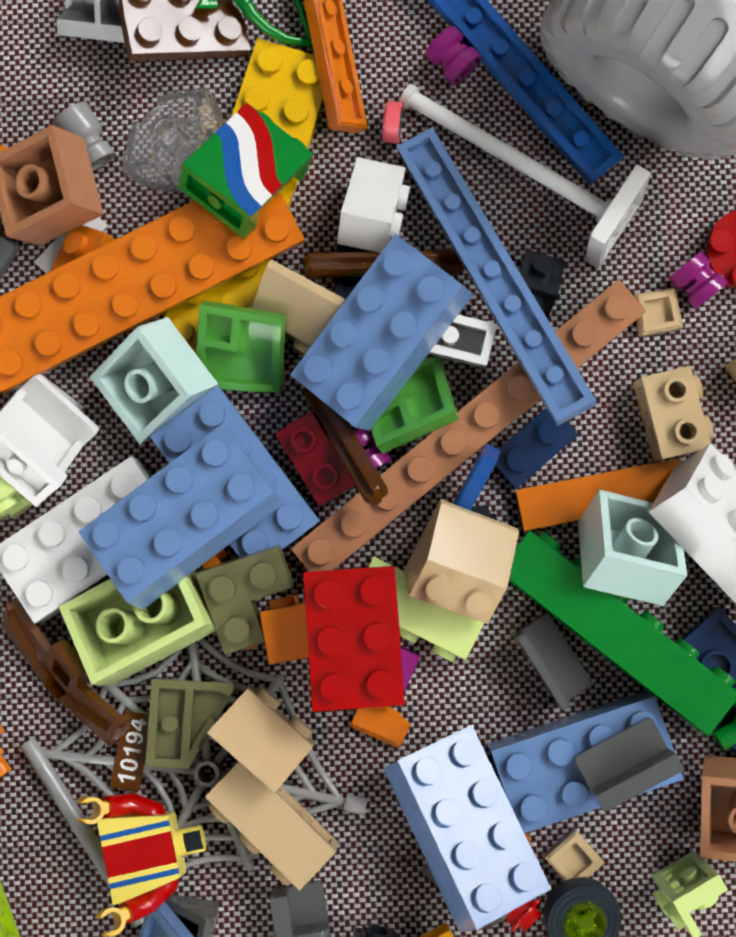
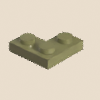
(232, 592)

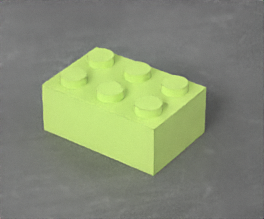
(124, 639)

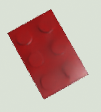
(353, 638)

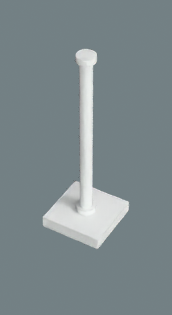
(611, 215)

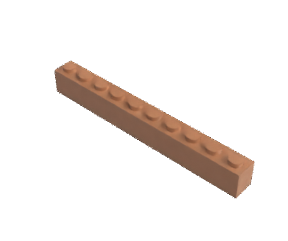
(458, 441)

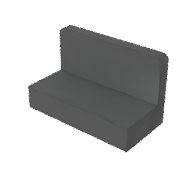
(552, 659)
(627, 764)

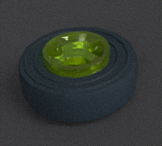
(578, 895)

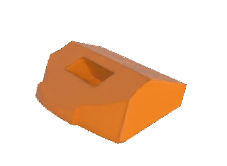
(381, 723)

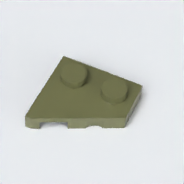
(180, 719)

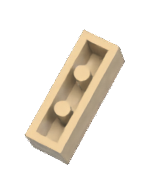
(272, 825)

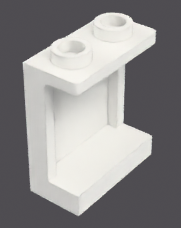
(40, 438)

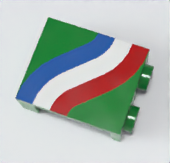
(243, 168)

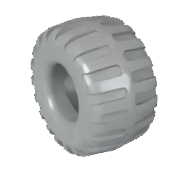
(652, 67)

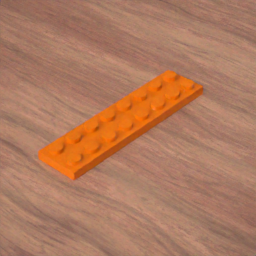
(131, 284)

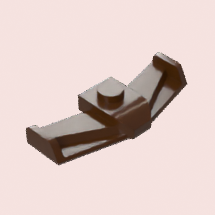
(63, 675)

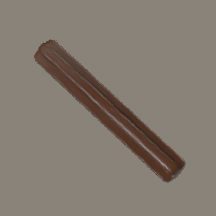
(357, 263)
(349, 450)

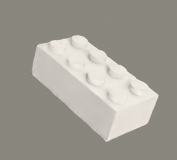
(700, 513)
(50, 559)

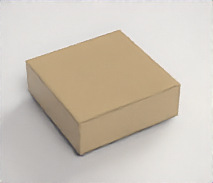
(661, 312)
(573, 857)

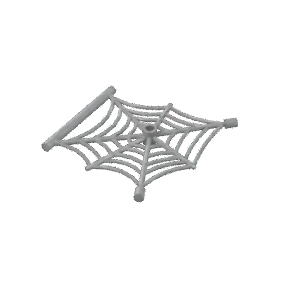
(87, 837)

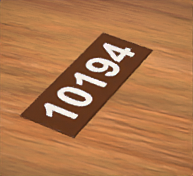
(131, 754)

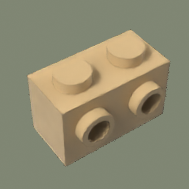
(673, 413)

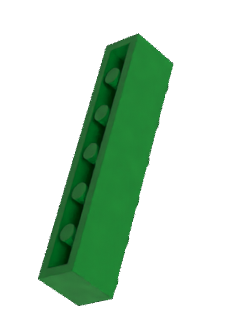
(622, 635)

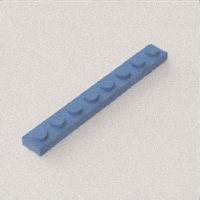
(496, 278)

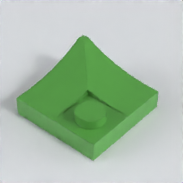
(242, 347)
(418, 408)

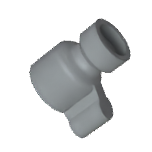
(82, 121)

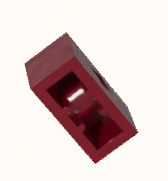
(315, 459)

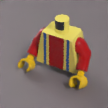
(140, 853)

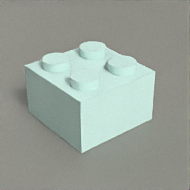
(152, 378)
(628, 550)

